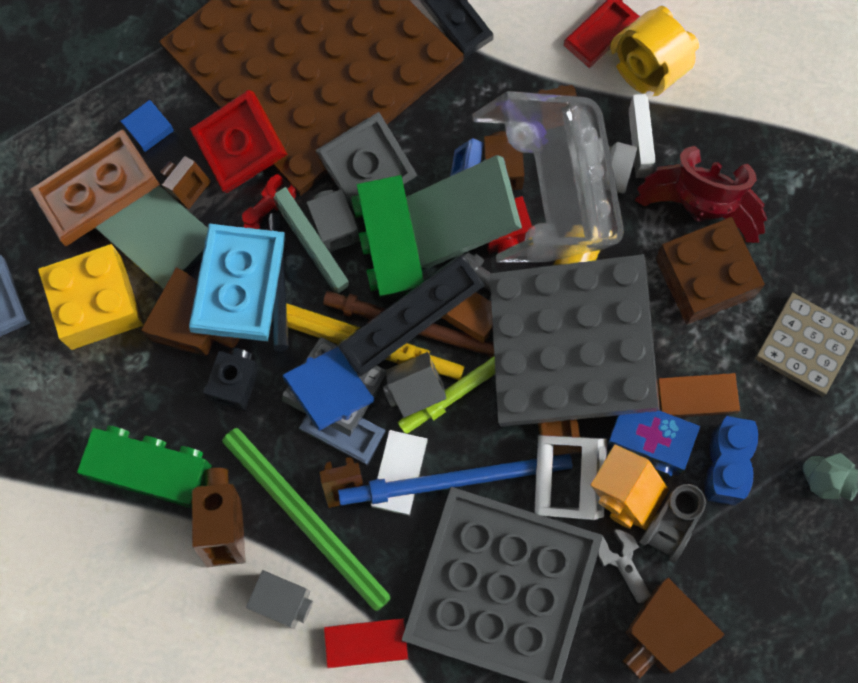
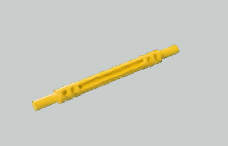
(336, 331)

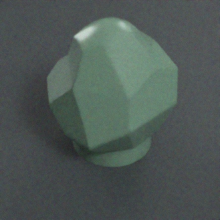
(831, 476)

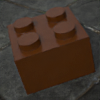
(709, 270)

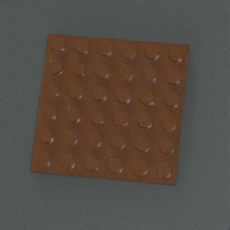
(313, 66)

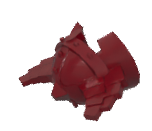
(708, 192)

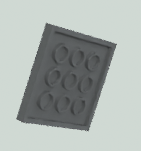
(573, 341)
(503, 588)

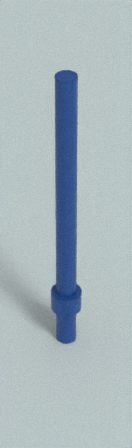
(379, 491)

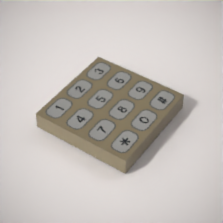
(807, 344)

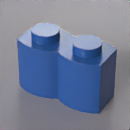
(730, 450)

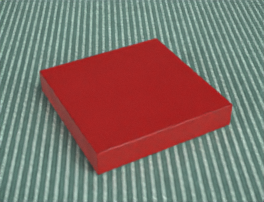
(238, 141)

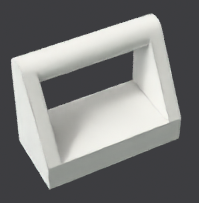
(593, 456)

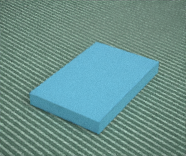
(237, 282)

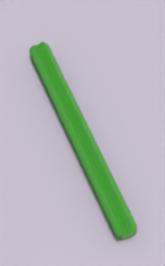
(306, 519)

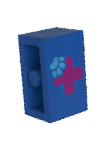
(657, 437)

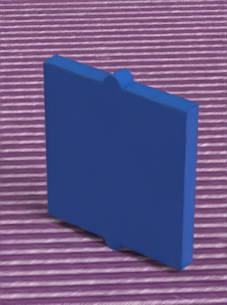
(328, 388)

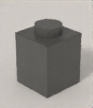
(333, 219)
(414, 385)
(280, 600)

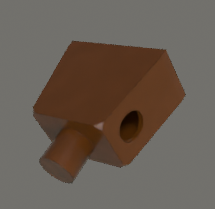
(171, 318)
(217, 521)
(668, 631)

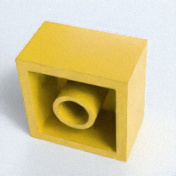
(90, 297)

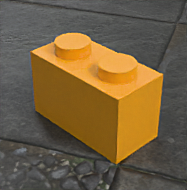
(629, 488)

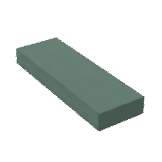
(310, 241)

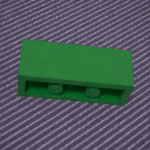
(388, 236)
(143, 465)

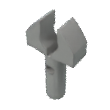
(625, 564)

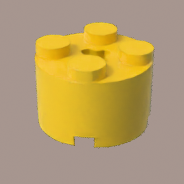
(654, 51)

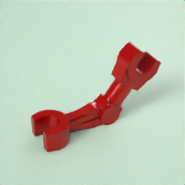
(254, 216)

